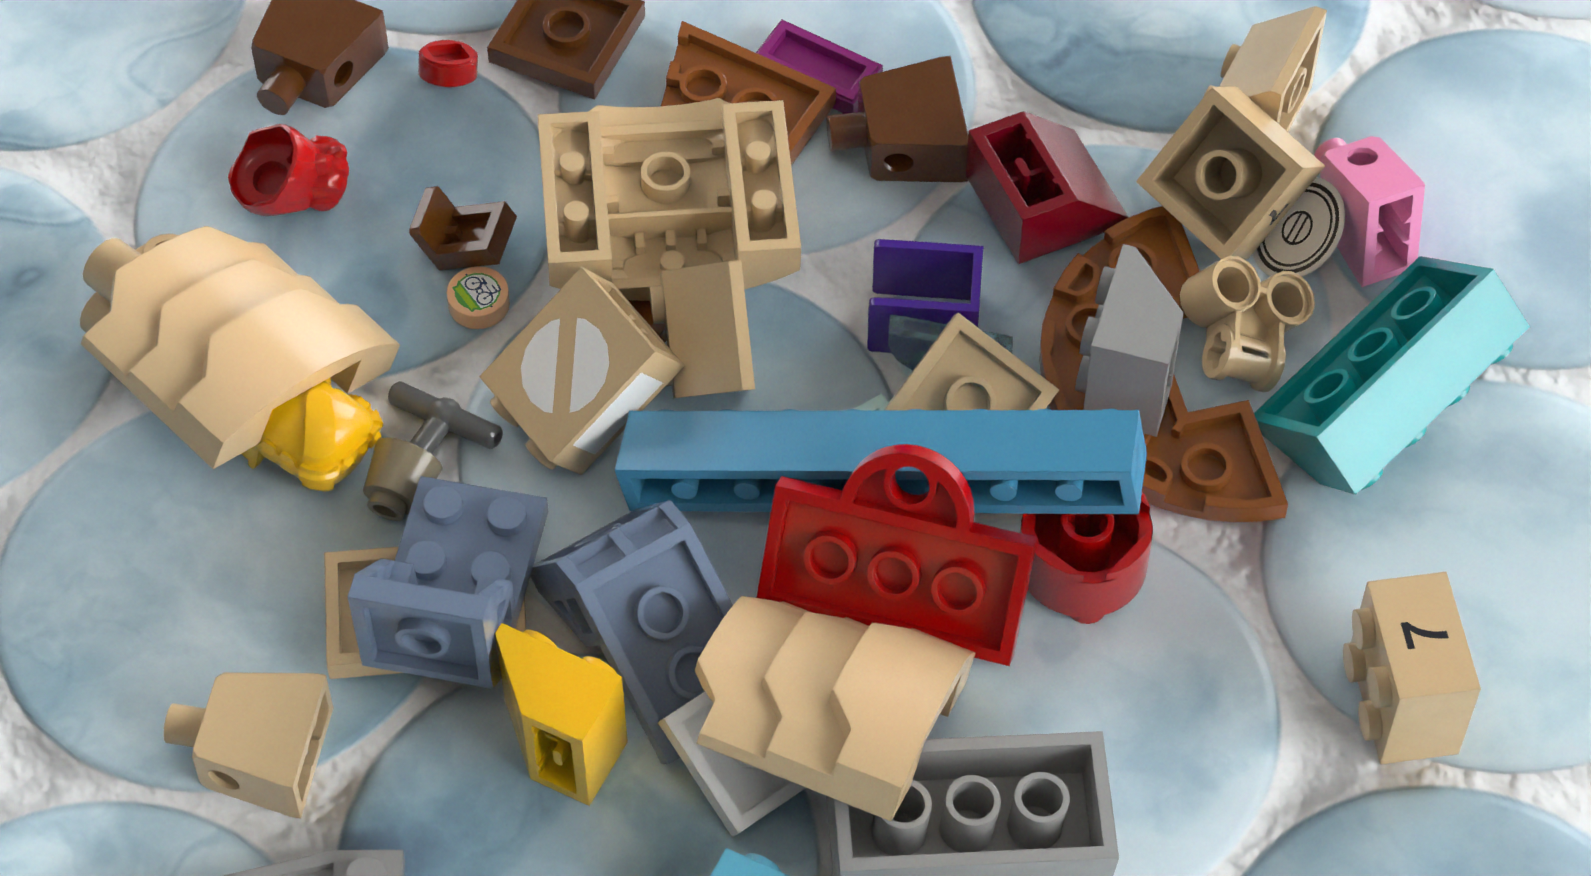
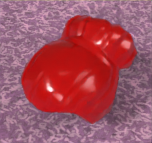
(288, 172)

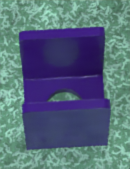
(922, 271)

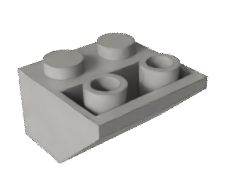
(1130, 342)

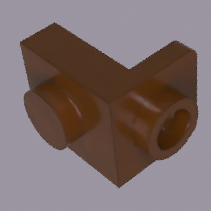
(461, 234)

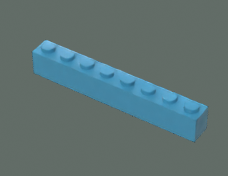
(1009, 457)

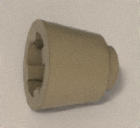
(395, 476)

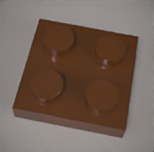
(566, 40)

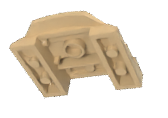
(668, 192)
(225, 334)
(827, 699)

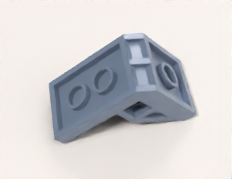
(451, 583)
(646, 601)

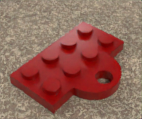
(899, 554)

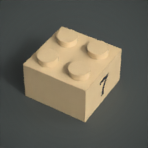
(1230, 173)
(1411, 668)

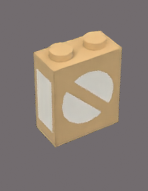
(579, 372)

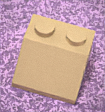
(1277, 63)
(706, 327)

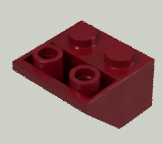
(1039, 185)

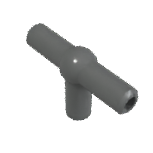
(441, 417)

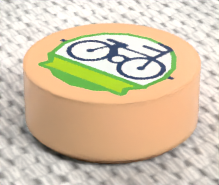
(478, 297)

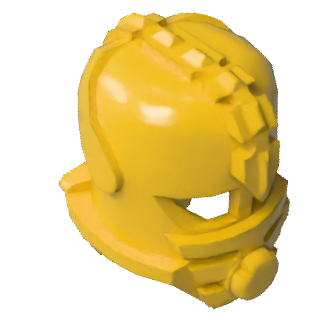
(318, 436)

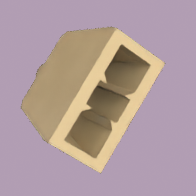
(257, 736)

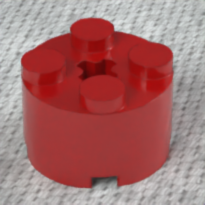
(1089, 560)

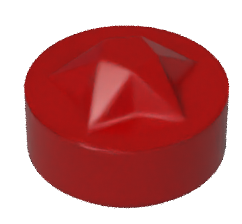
(447, 63)

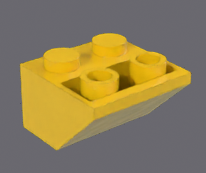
(562, 712)

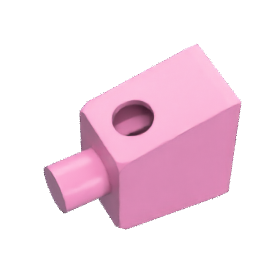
(1380, 205)

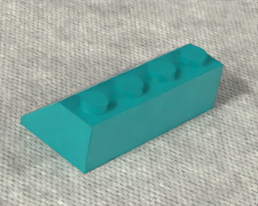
(1392, 372)

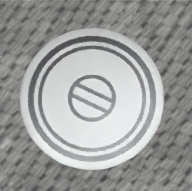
(1305, 233)

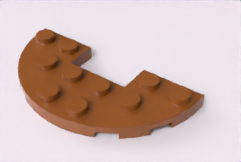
(1202, 460)

